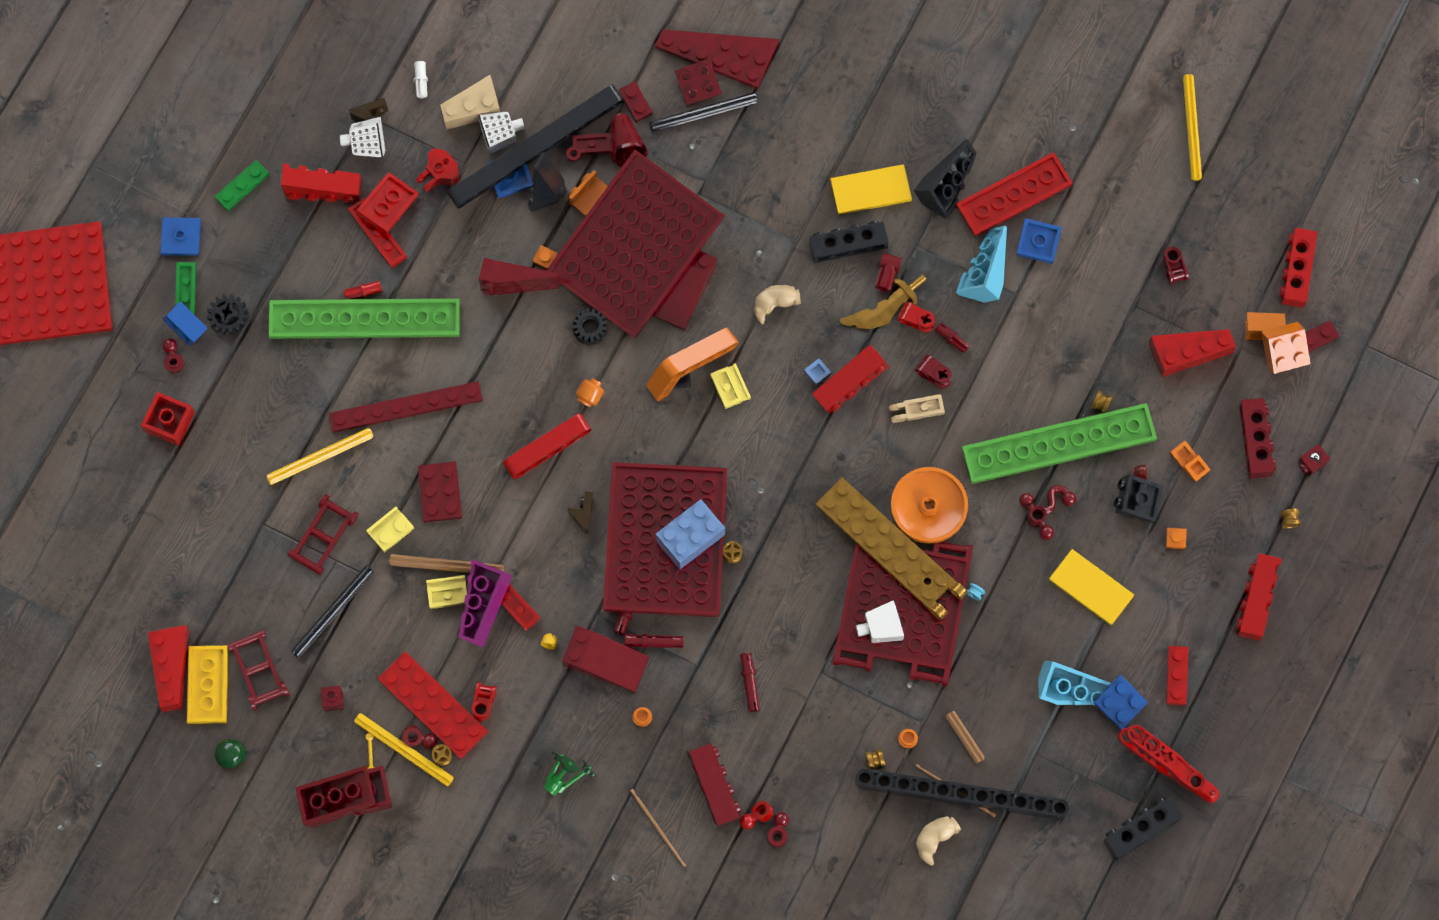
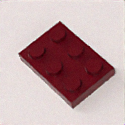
(439, 491)

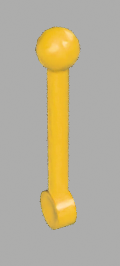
(369, 737)

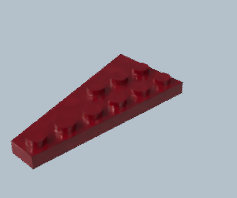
(733, 56)

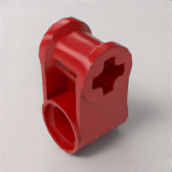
(914, 316)
(483, 697)

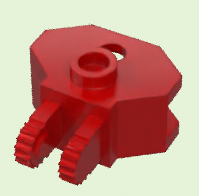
(441, 169)

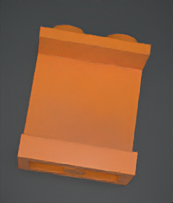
(587, 193)

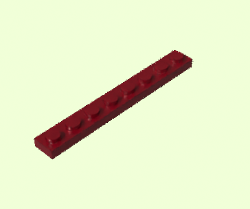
(405, 407)

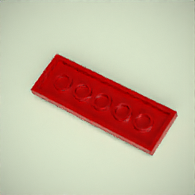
(1014, 194)
(432, 705)

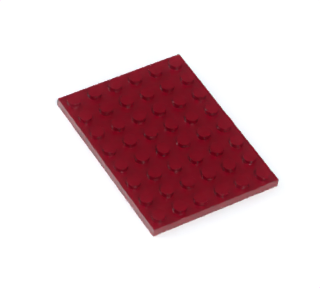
(635, 243)
(637, 568)

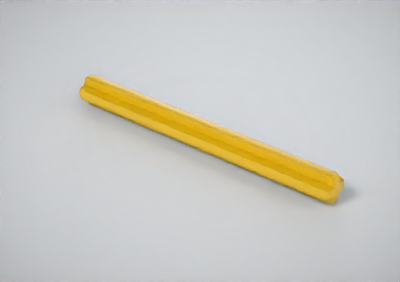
(1192, 127)
(319, 456)
(403, 749)

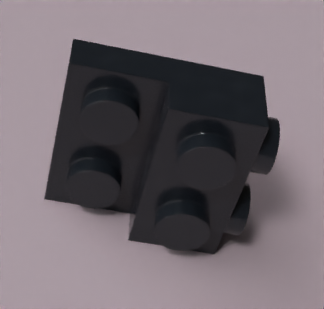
(1138, 498)

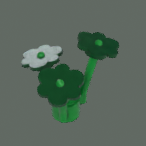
(554, 784)

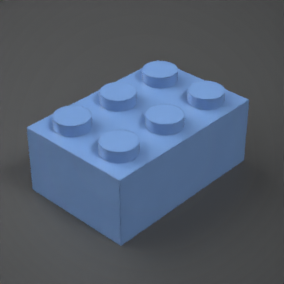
(690, 534)

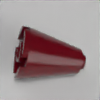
(624, 139)

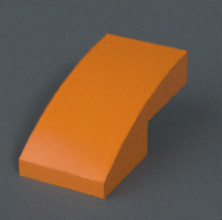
(1189, 461)

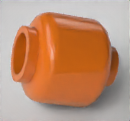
(589, 392)

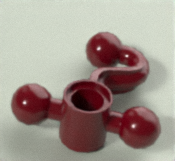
(1027, 500)

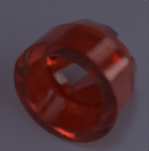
(1141, 471)

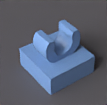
(817, 372)

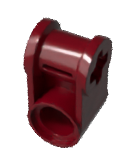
(1176, 269)
(931, 369)

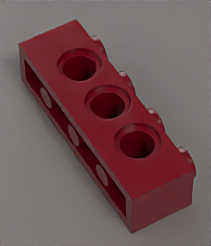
(1256, 467)

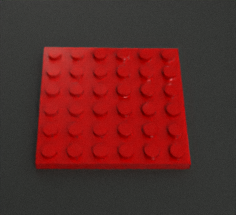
(53, 283)

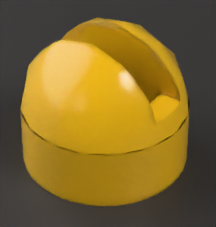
(549, 641)

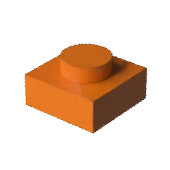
(544, 257)
(1176, 538)

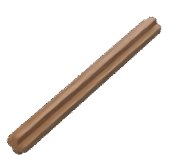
(434, 564)

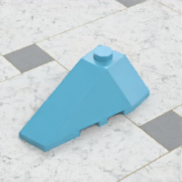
(1068, 686)

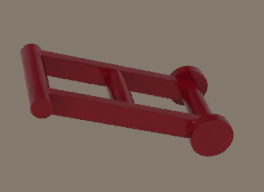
(325, 503)
(282, 689)

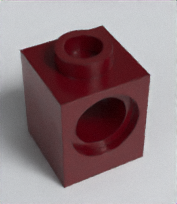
(332, 698)

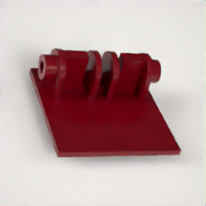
(698, 81)

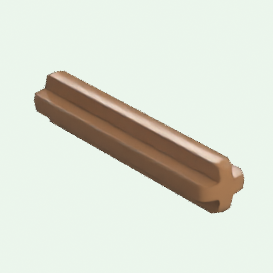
(965, 737)

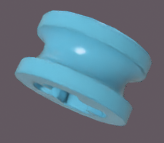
(975, 591)

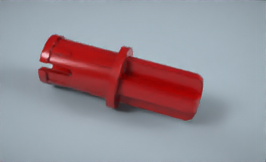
(362, 290)

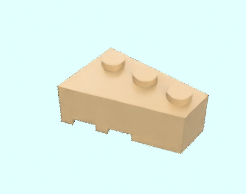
(470, 103)

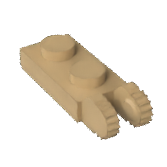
(918, 408)

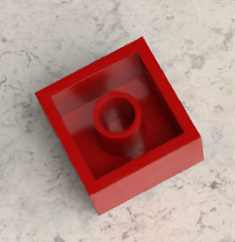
(167, 418)

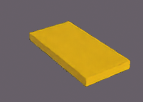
(871, 189)
(1091, 587)
(207, 684)

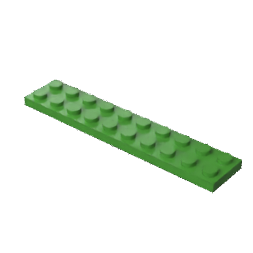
(364, 318)
(1059, 443)

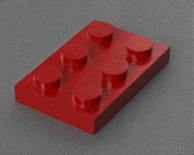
(387, 203)

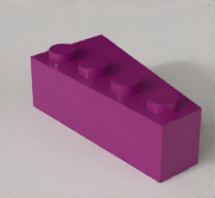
(482, 602)

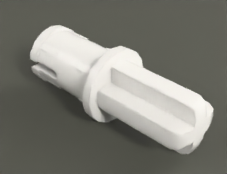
(420, 79)

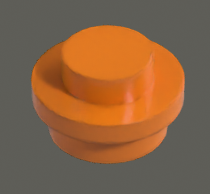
(642, 717)
(908, 738)

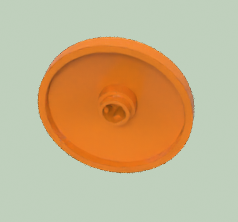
(929, 505)

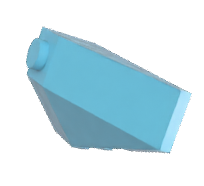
(986, 274)

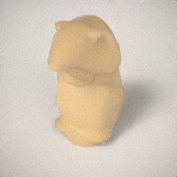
(775, 296)
(932, 834)

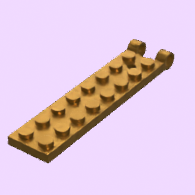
(888, 546)

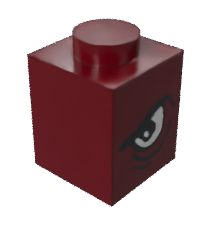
(1313, 460)

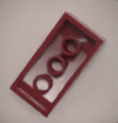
(509, 278)
(687, 292)
(604, 659)
(335, 797)

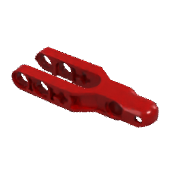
(1170, 765)

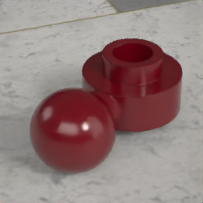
(170, 346)
(428, 741)
(780, 820)

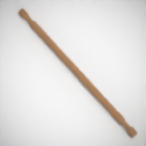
(958, 792)
(657, 828)

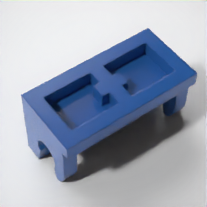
(185, 323)

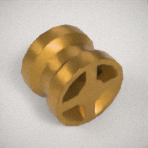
(1101, 402)
(1290, 518)
(732, 548)
(441, 751)
(875, 759)

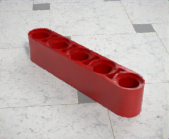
(547, 446)

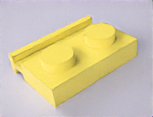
(730, 386)
(390, 529)
(446, 591)

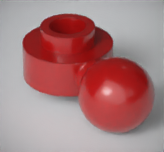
(747, 821)

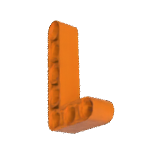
(689, 360)

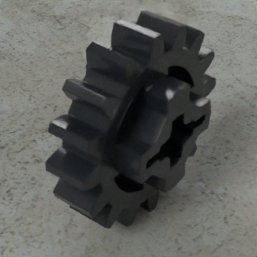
(220, 311)

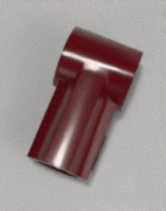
(888, 268)

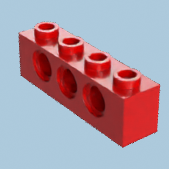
(1307, 240)

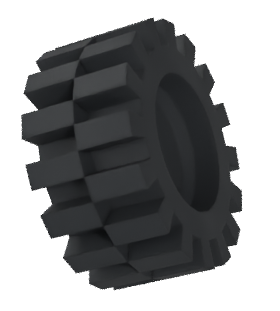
(587, 316)

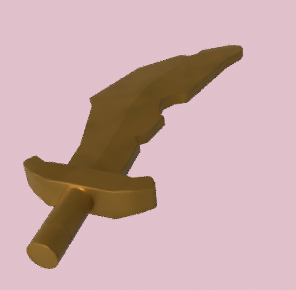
(885, 309)

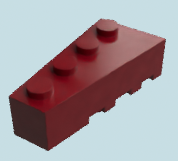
(714, 783)

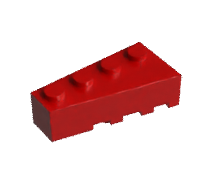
(320, 184)
(1191, 349)
(851, 379)
(1258, 596)
(169, 659)

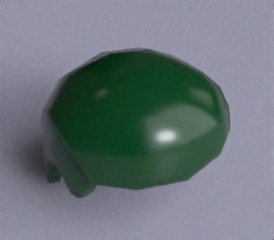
(230, 753)

